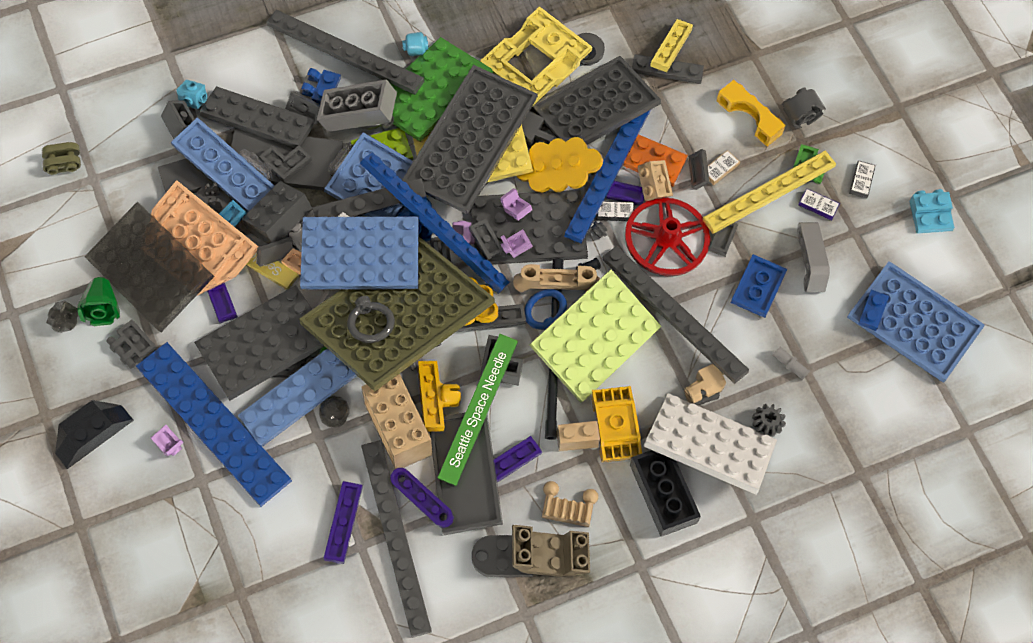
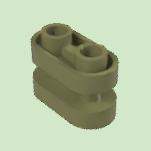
(61, 158)

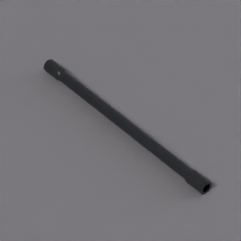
(551, 422)

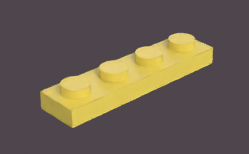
(671, 45)

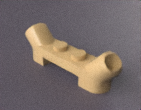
(535, 278)

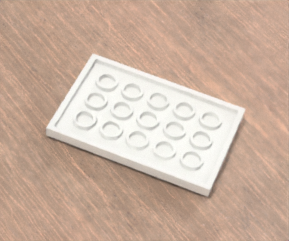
(711, 443)

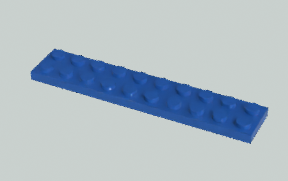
(214, 424)

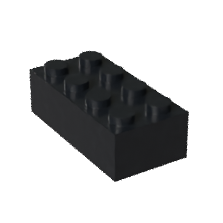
(664, 492)

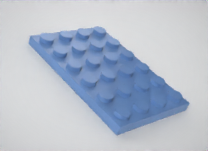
(359, 253)
(920, 322)

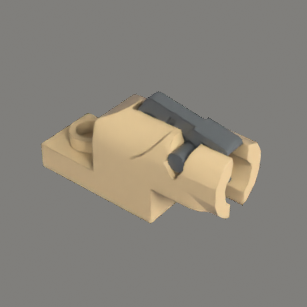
(706, 387)

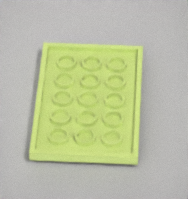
(595, 336)

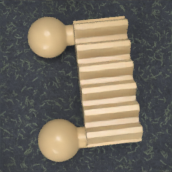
(565, 510)

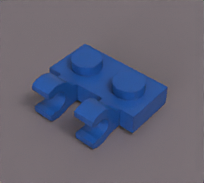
(325, 81)

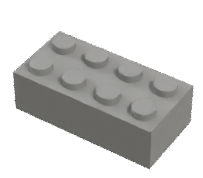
(357, 105)

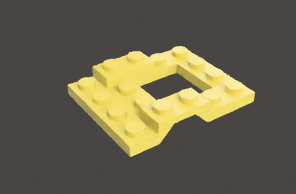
(550, 38)

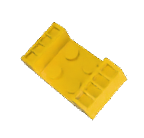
(616, 423)

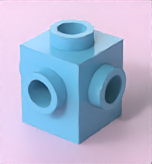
(192, 93)

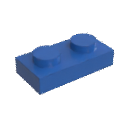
(873, 310)

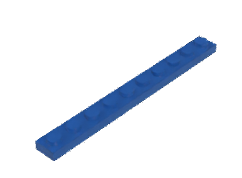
(604, 179)
(434, 222)

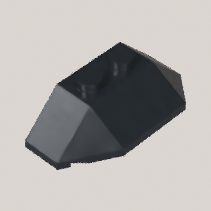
(88, 430)

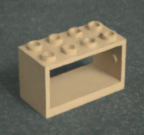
(398, 423)

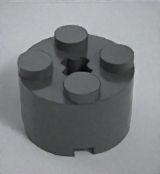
(803, 107)

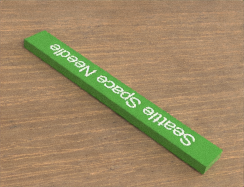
(477, 410)

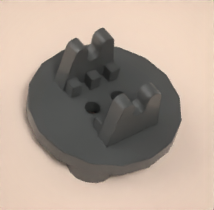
(214, 197)

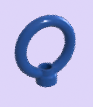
(548, 321)

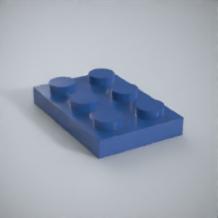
(758, 286)

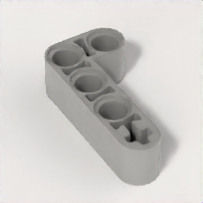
(814, 257)

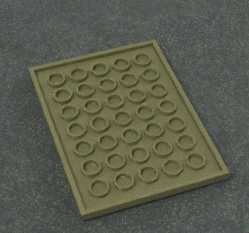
(422, 318)

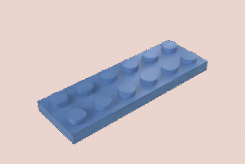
(222, 164)
(295, 397)

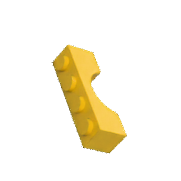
(736, 98)

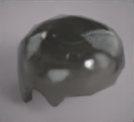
(334, 411)

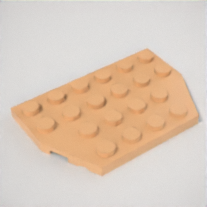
(204, 234)

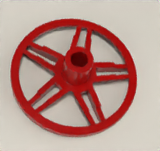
(667, 235)

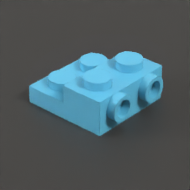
(932, 211)

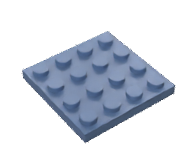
(353, 179)

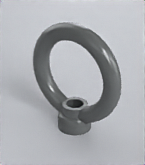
(364, 306)

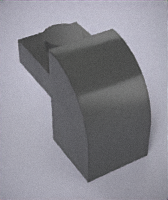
(533, 132)

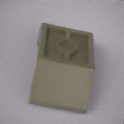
(550, 553)

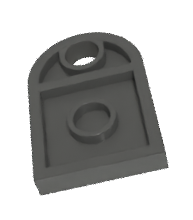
(499, 557)

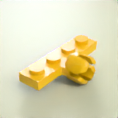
(435, 395)

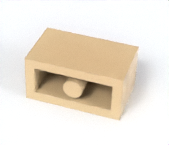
(578, 436)

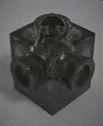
(62, 317)

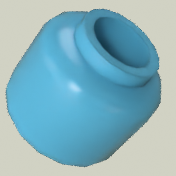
(415, 44)

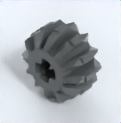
(765, 413)

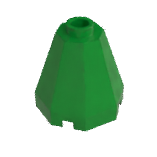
(98, 303)

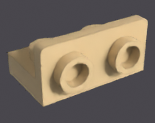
(655, 180)

